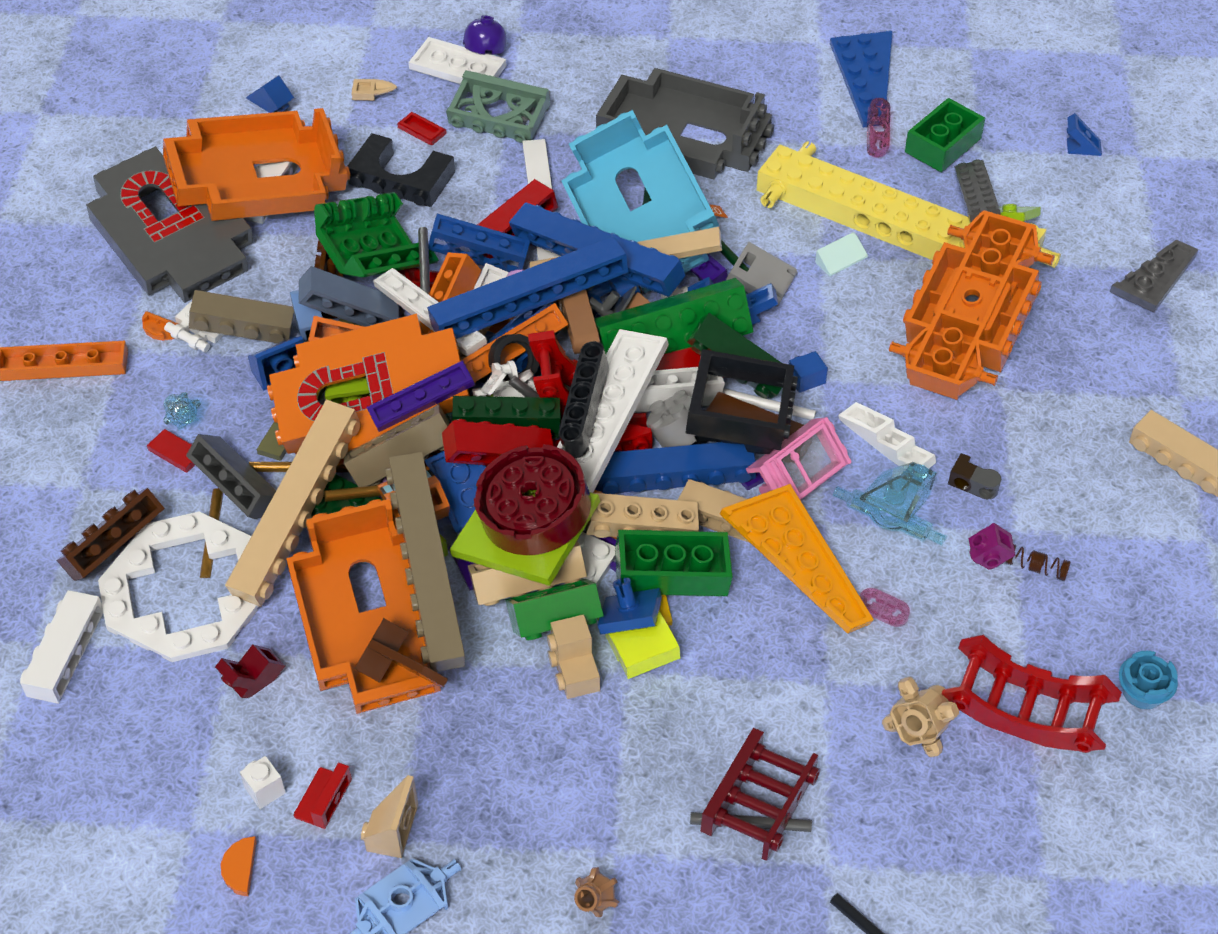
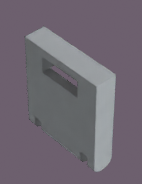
(763, 271)

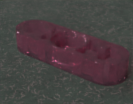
(884, 121)

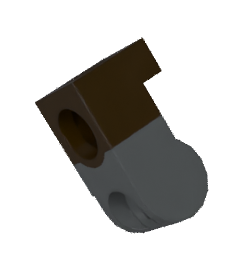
(974, 478)

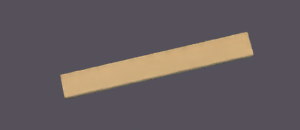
(680, 245)

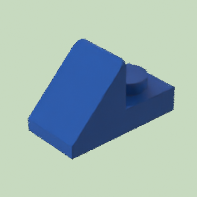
(1082, 138)

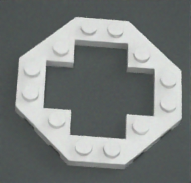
(137, 561)

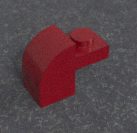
(252, 672)

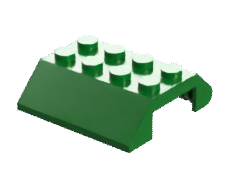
(366, 236)

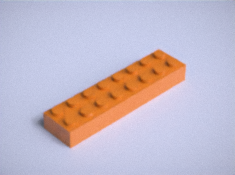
(63, 360)

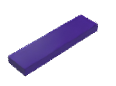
(420, 396)

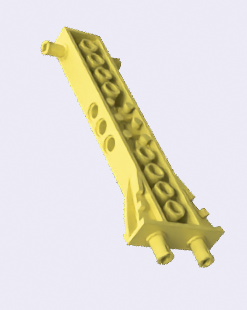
(861, 202)

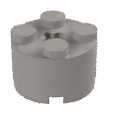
(669, 420)

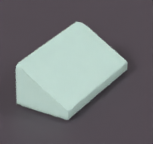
(840, 254)

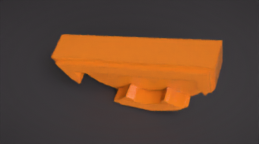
(154, 326)
(238, 865)

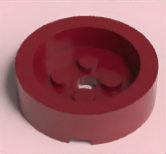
(528, 522)

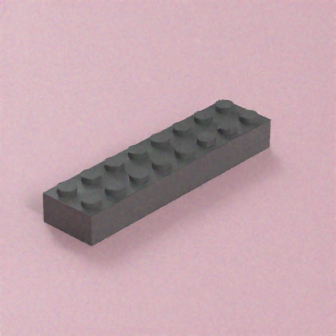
(976, 188)

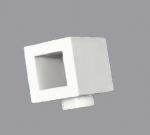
(262, 782)

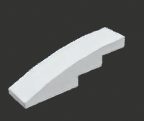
(883, 436)

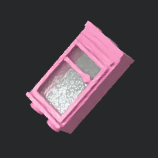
(804, 460)

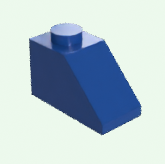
(272, 96)

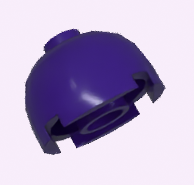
(485, 35)

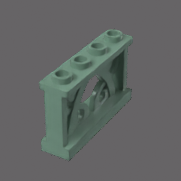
(496, 88)

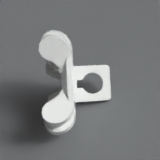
(500, 388)

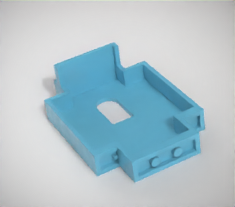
(675, 195)

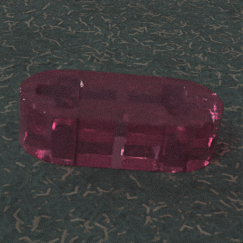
(884, 606)

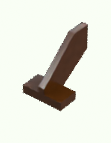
(384, 650)

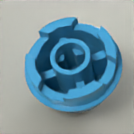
(1147, 680)

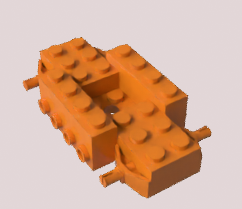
(957, 337)

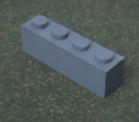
(345, 298)

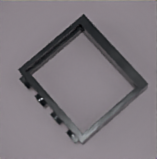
(738, 428)

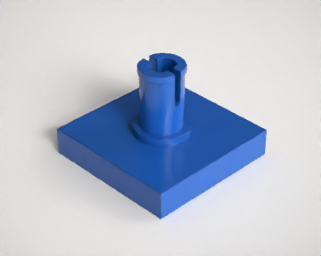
(629, 609)

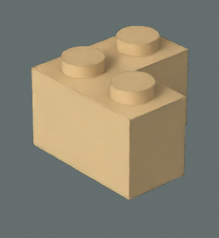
(572, 655)

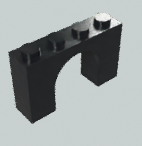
(418, 187)

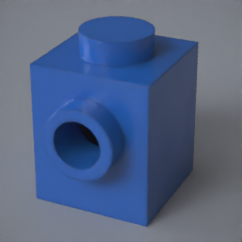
(809, 370)

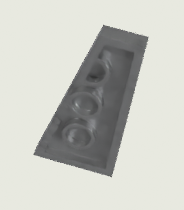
(1156, 277)

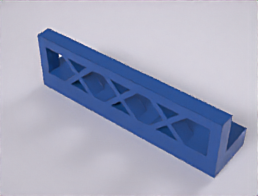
(479, 241)

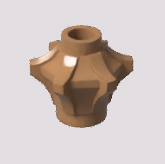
(595, 893)

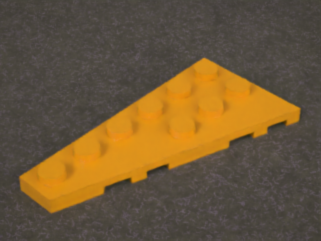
(791, 541)

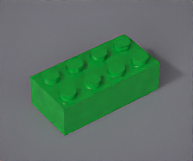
(675, 561)

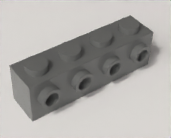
(231, 474)

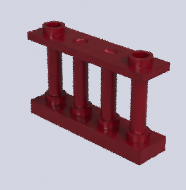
(742, 771)

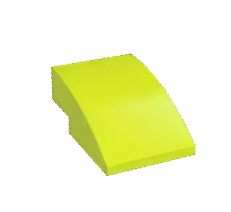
(644, 647)

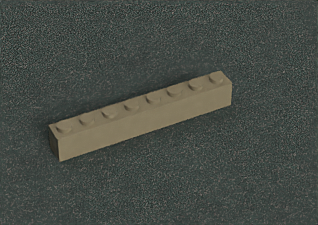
(426, 563)

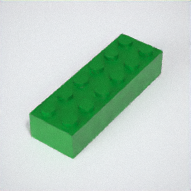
(680, 314)

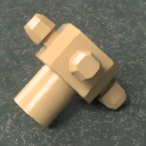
(921, 716)

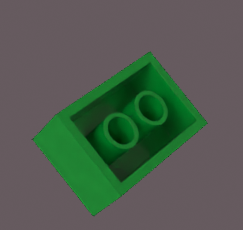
(944, 134)
(534, 611)

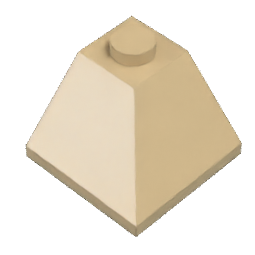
(392, 821)

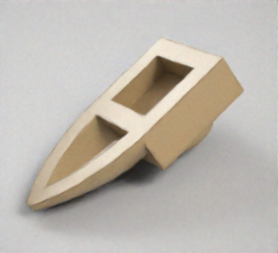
(369, 88)

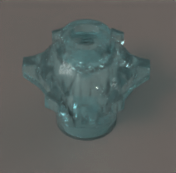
(180, 410)

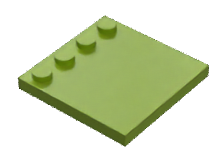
(477, 548)

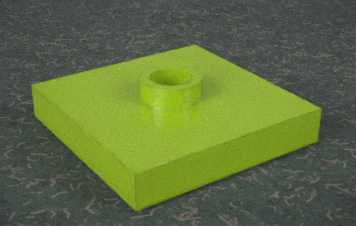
(1019, 213)

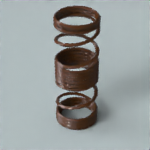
(1037, 561)

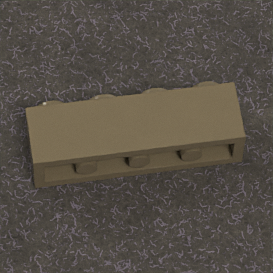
(240, 317)
(416, 435)

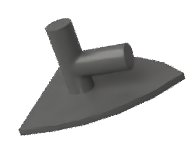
(612, 304)

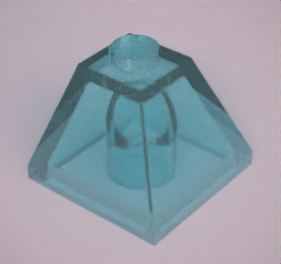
(900, 490)

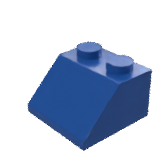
(273, 360)

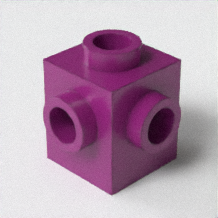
(991, 546)

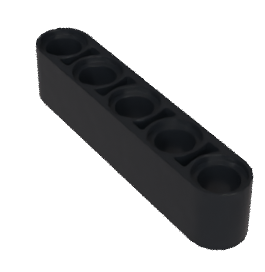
(583, 399)

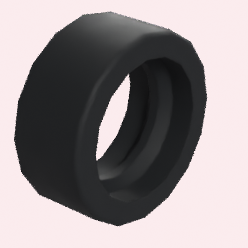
(500, 343)

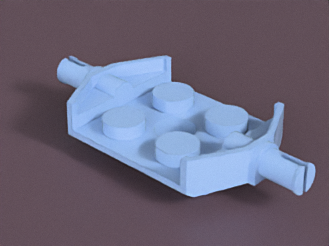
(420, 882)

